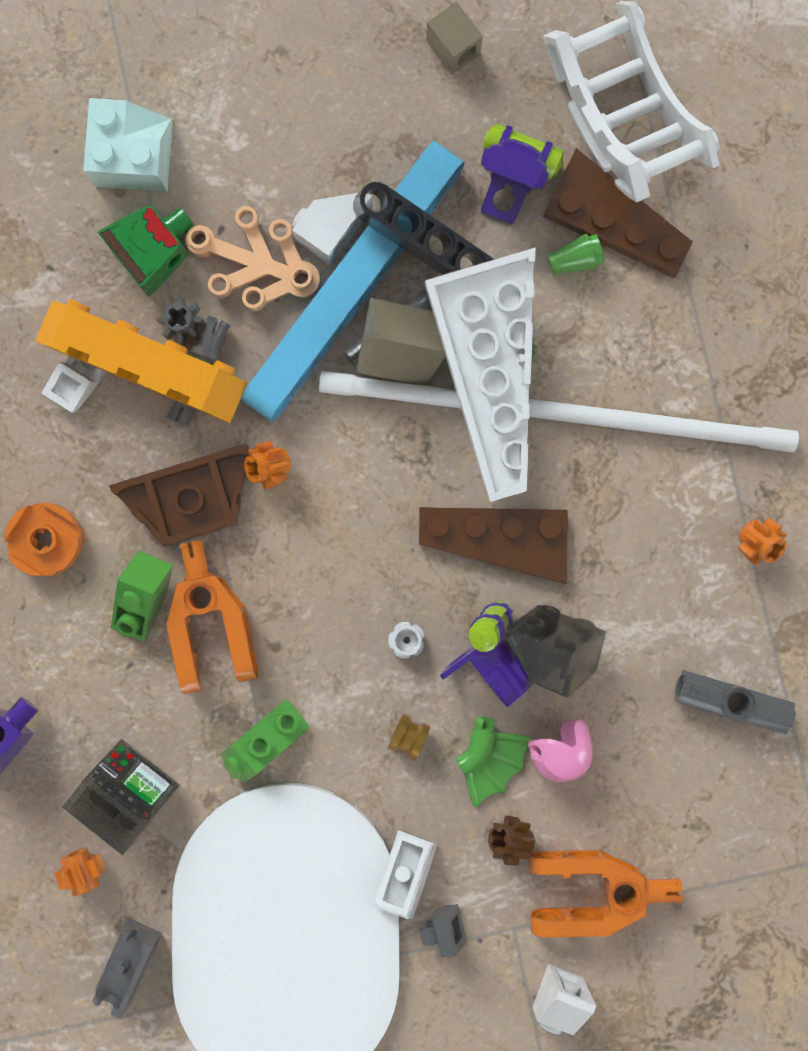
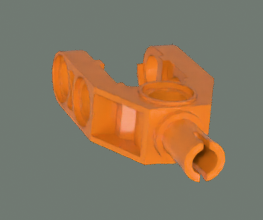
(185, 606)
(616, 912)

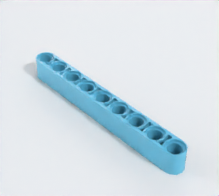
(346, 290)

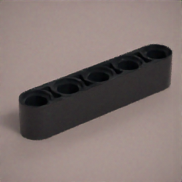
(422, 229)

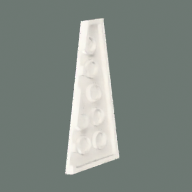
(488, 348)

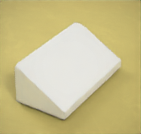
(405, 875)

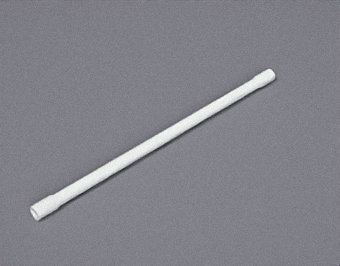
(763, 437)

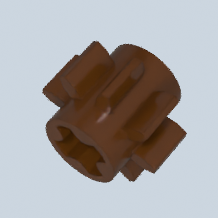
(511, 840)

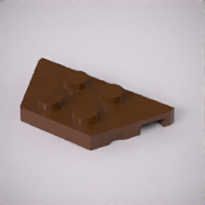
(188, 496)

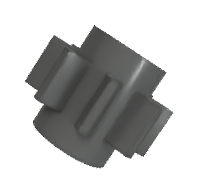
(170, 316)

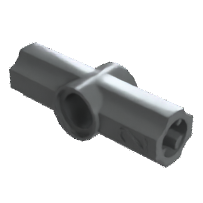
(754, 709)

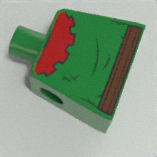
(148, 245)

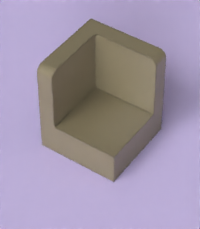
(454, 38)

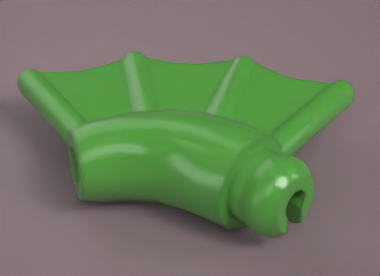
(491, 759)

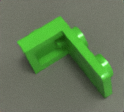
(264, 742)

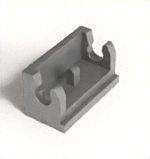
(126, 966)

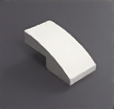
(72, 383)

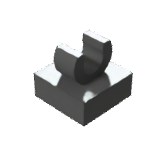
(446, 931)

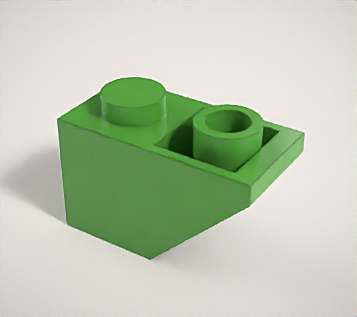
(140, 595)

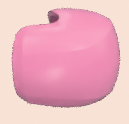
(564, 759)

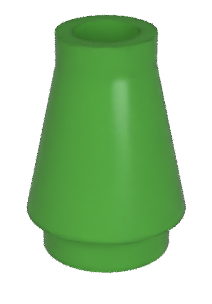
(578, 255)

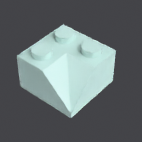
(127, 146)

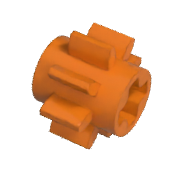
(267, 464)
(762, 541)
(79, 871)

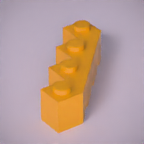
(141, 360)

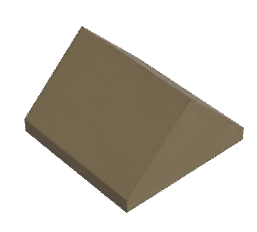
(400, 343)

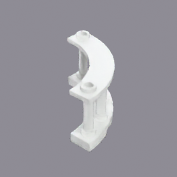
(595, 127)

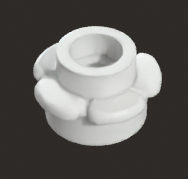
(415, 645)

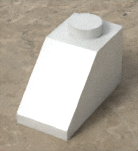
(328, 225)
(563, 1001)

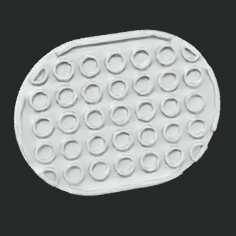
(282, 926)

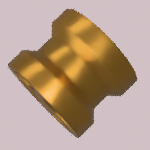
(409, 737)

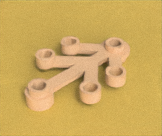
(258, 263)

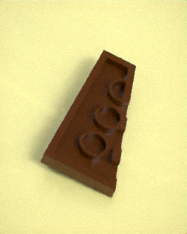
(593, 205)
(509, 538)

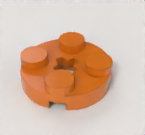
(23, 544)

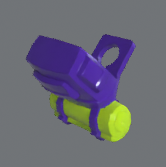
(518, 162)
(493, 654)

